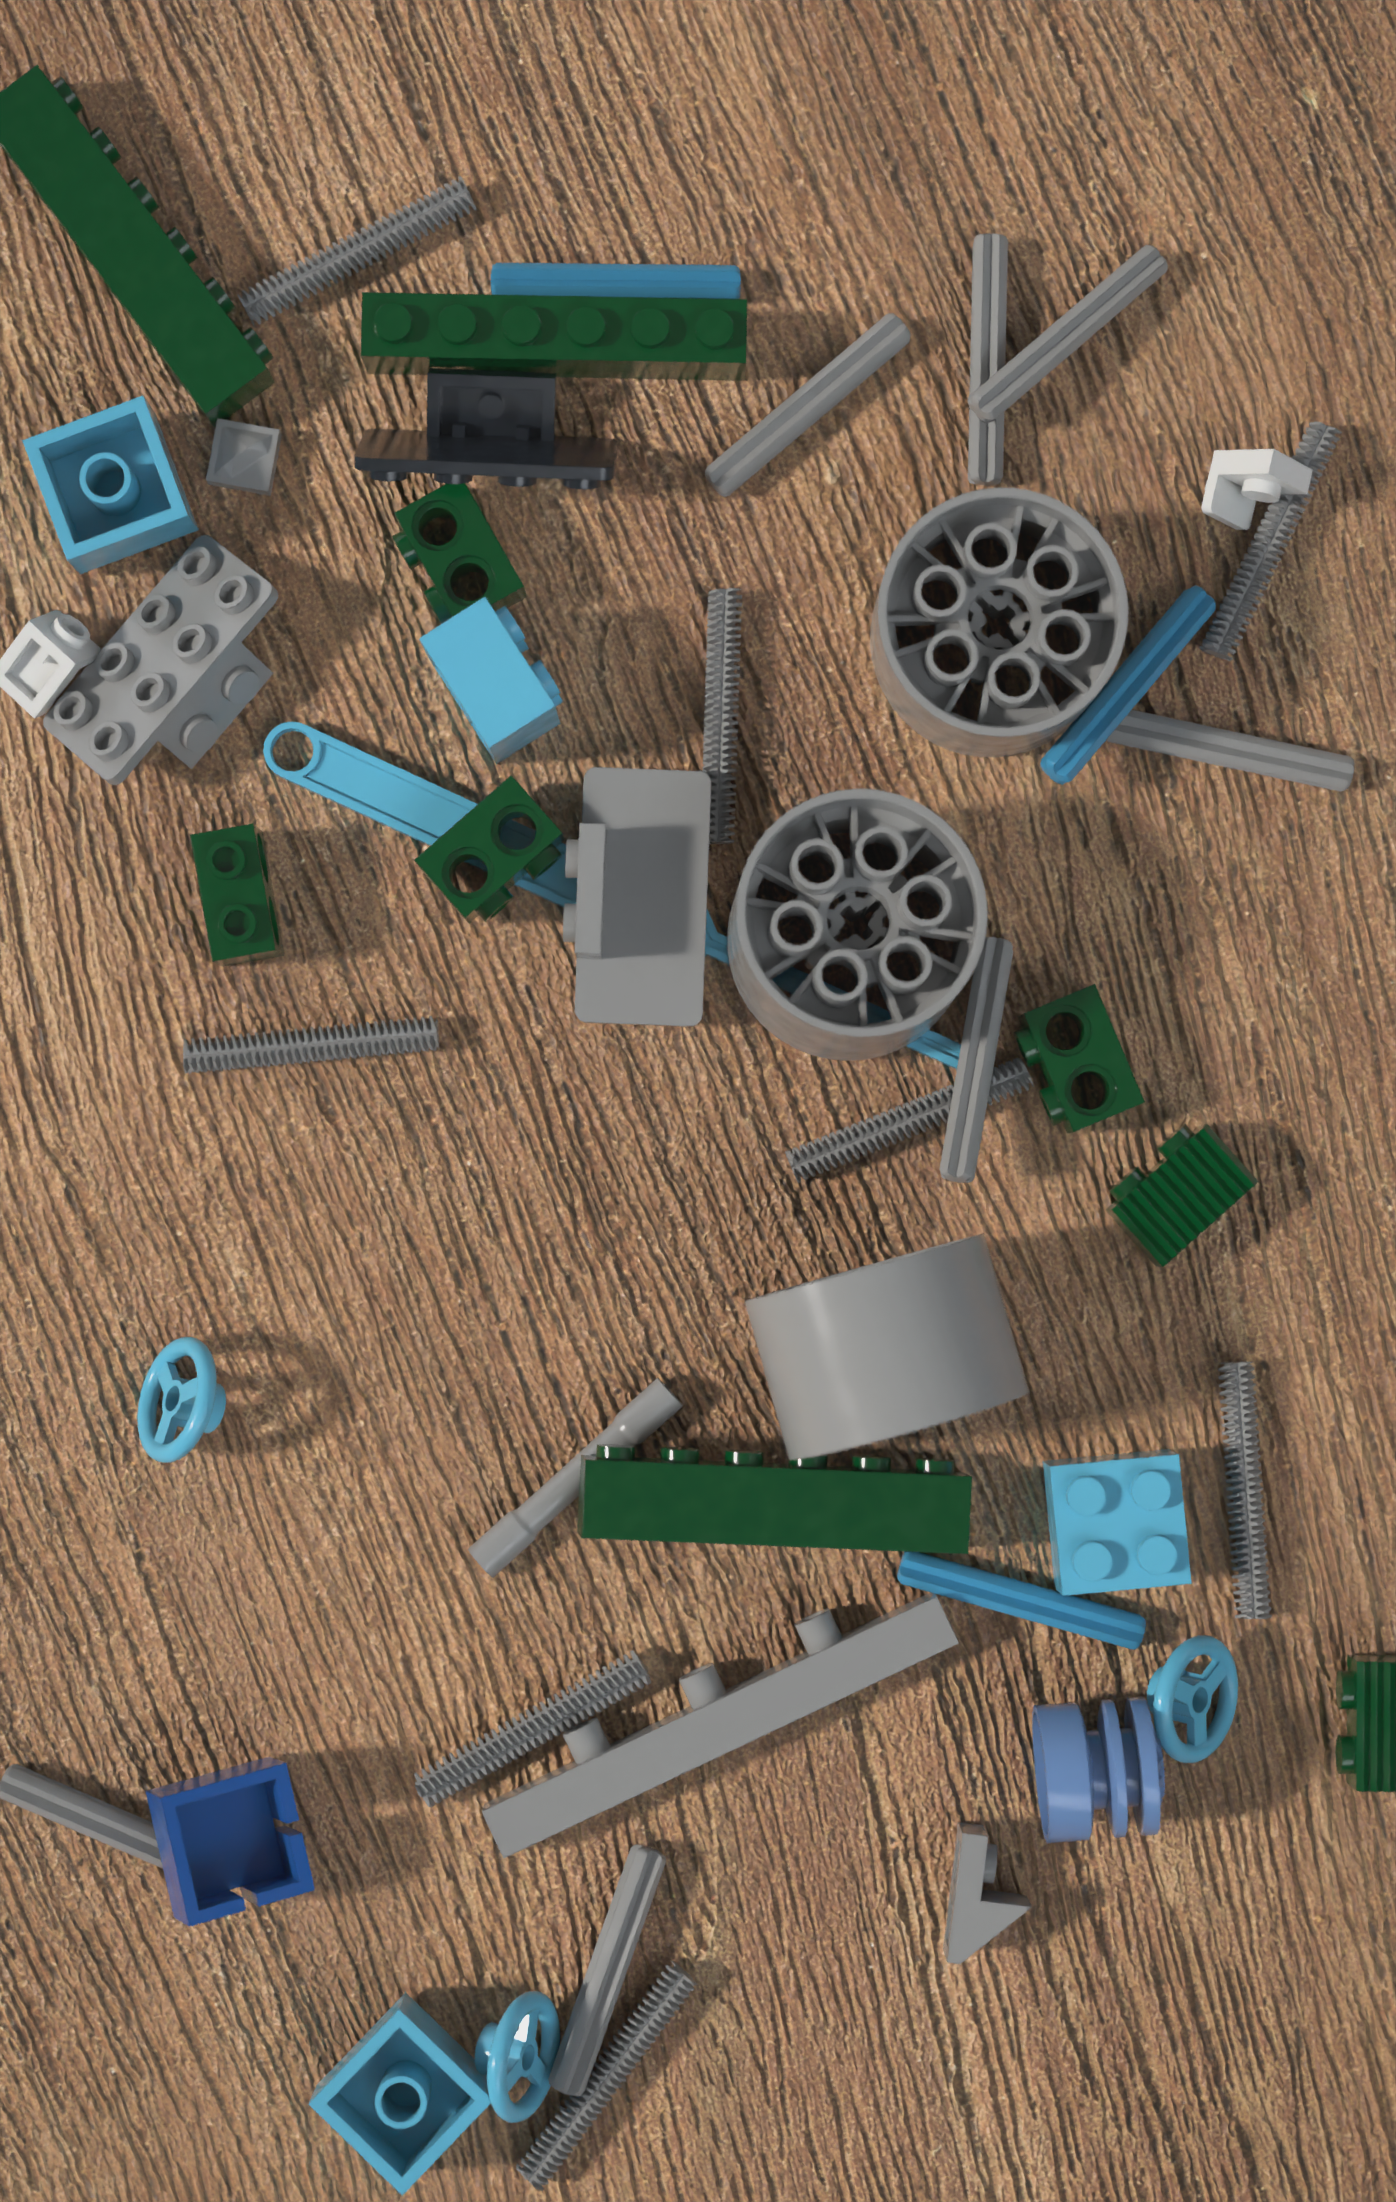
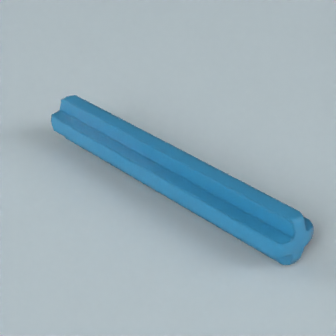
(617, 280)
(1128, 685)
(1021, 1599)

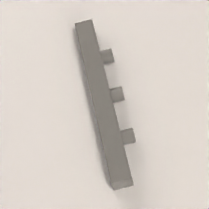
(717, 1720)

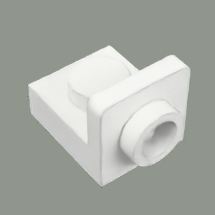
(1250, 476)
(45, 660)

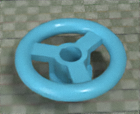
(186, 1403)
(1187, 1698)
(511, 2052)

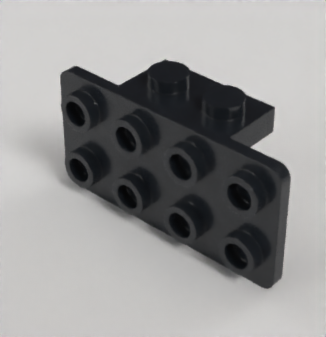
(488, 428)

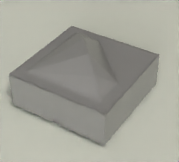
(244, 457)

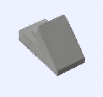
(976, 1913)

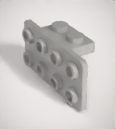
(171, 667)
(640, 896)

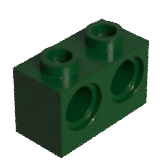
(470, 550)
(478, 839)
(237, 895)
(1094, 1053)

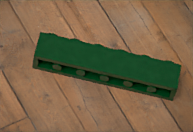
(128, 247)
(555, 335)
(774, 1502)

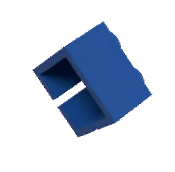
(222, 1837)

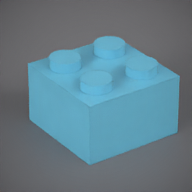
(110, 485)
(490, 679)
(1117, 1522)
(402, 2094)

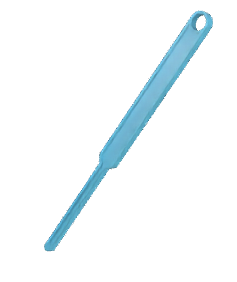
(429, 811)

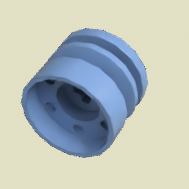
(1096, 1769)

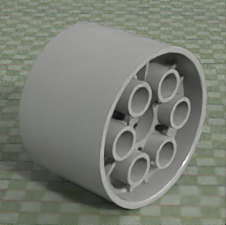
(925, 694)
(835, 1023)
(887, 1348)

